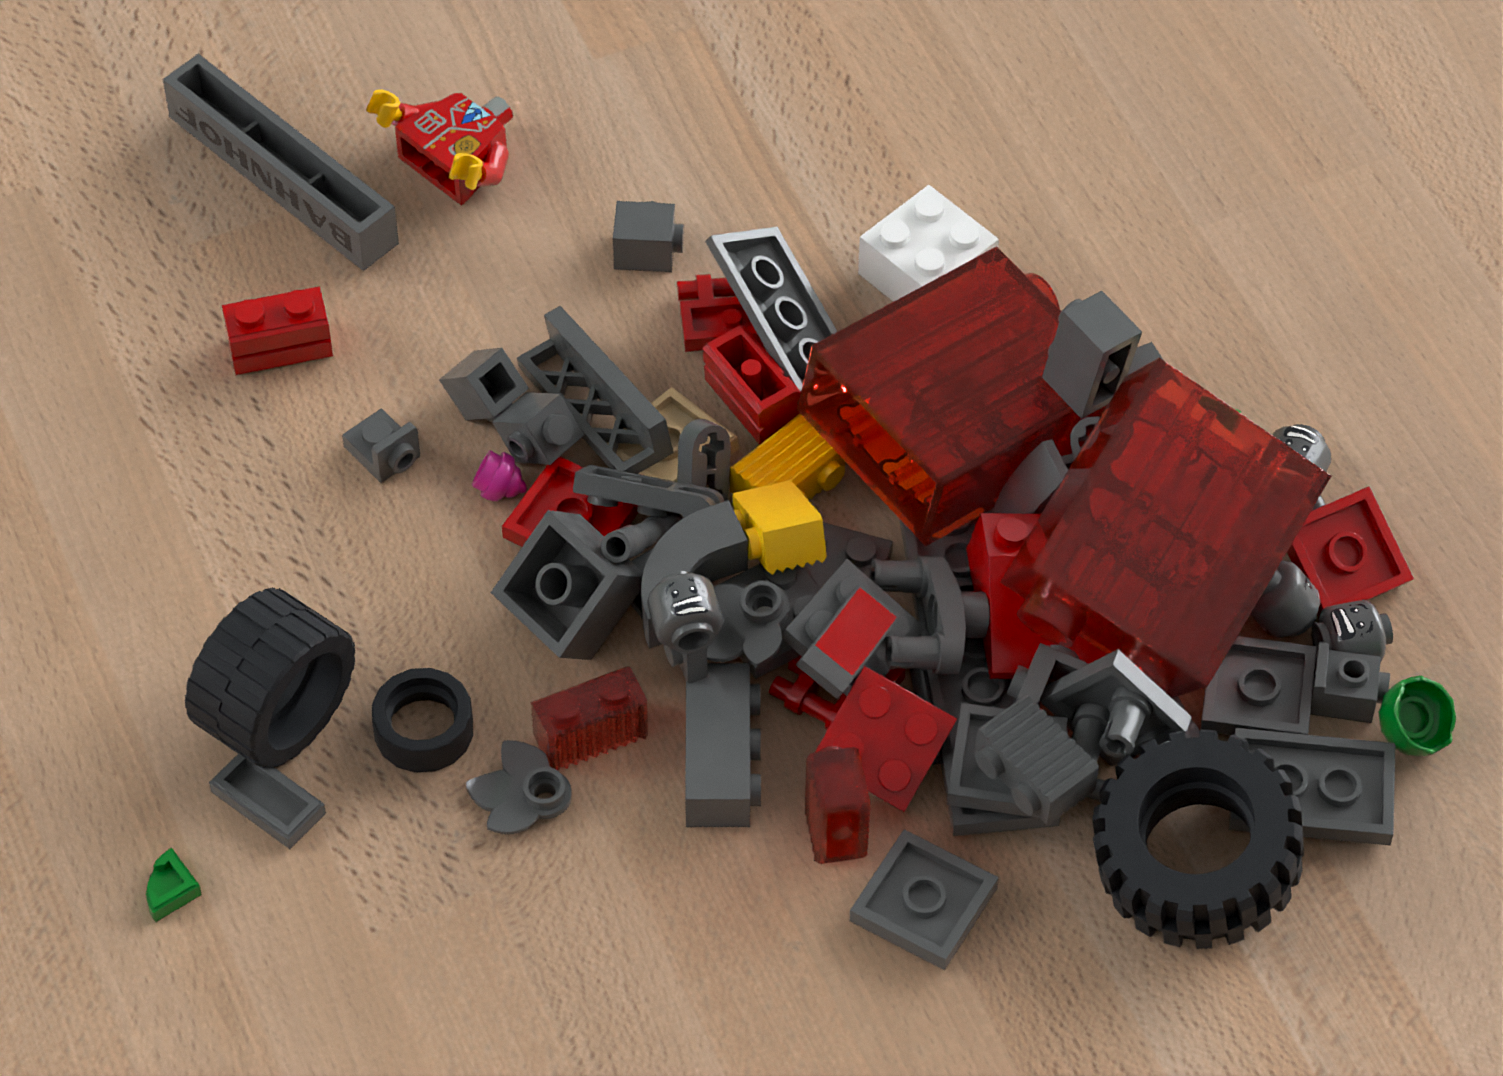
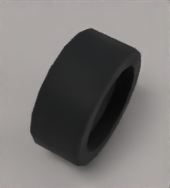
(424, 754)

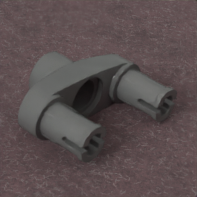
(948, 614)

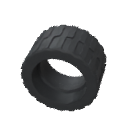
(270, 677)

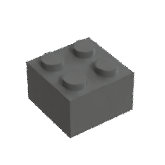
(567, 586)

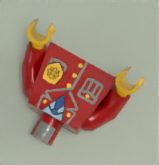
(449, 140)

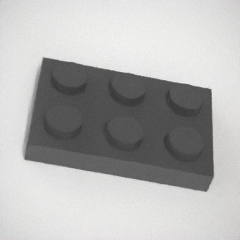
(1339, 782)

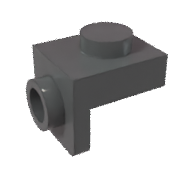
(1047, 663)

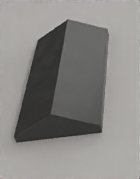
(774, 295)

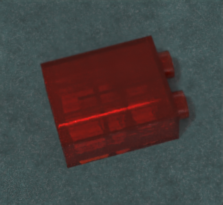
(943, 392)
(1164, 530)

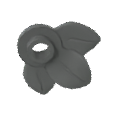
(743, 628)
(514, 790)

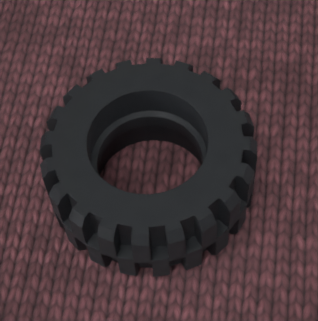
(1198, 774)

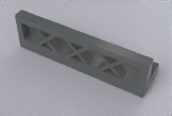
(608, 384)

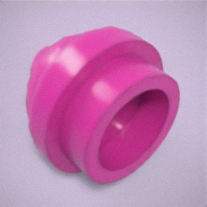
(498, 477)

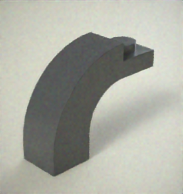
(701, 544)

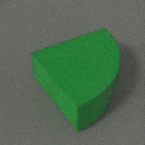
(170, 886)

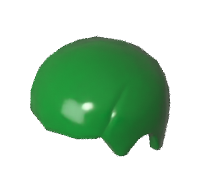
(1417, 716)

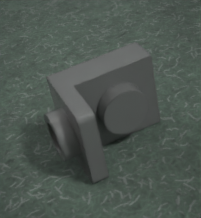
(383, 445)

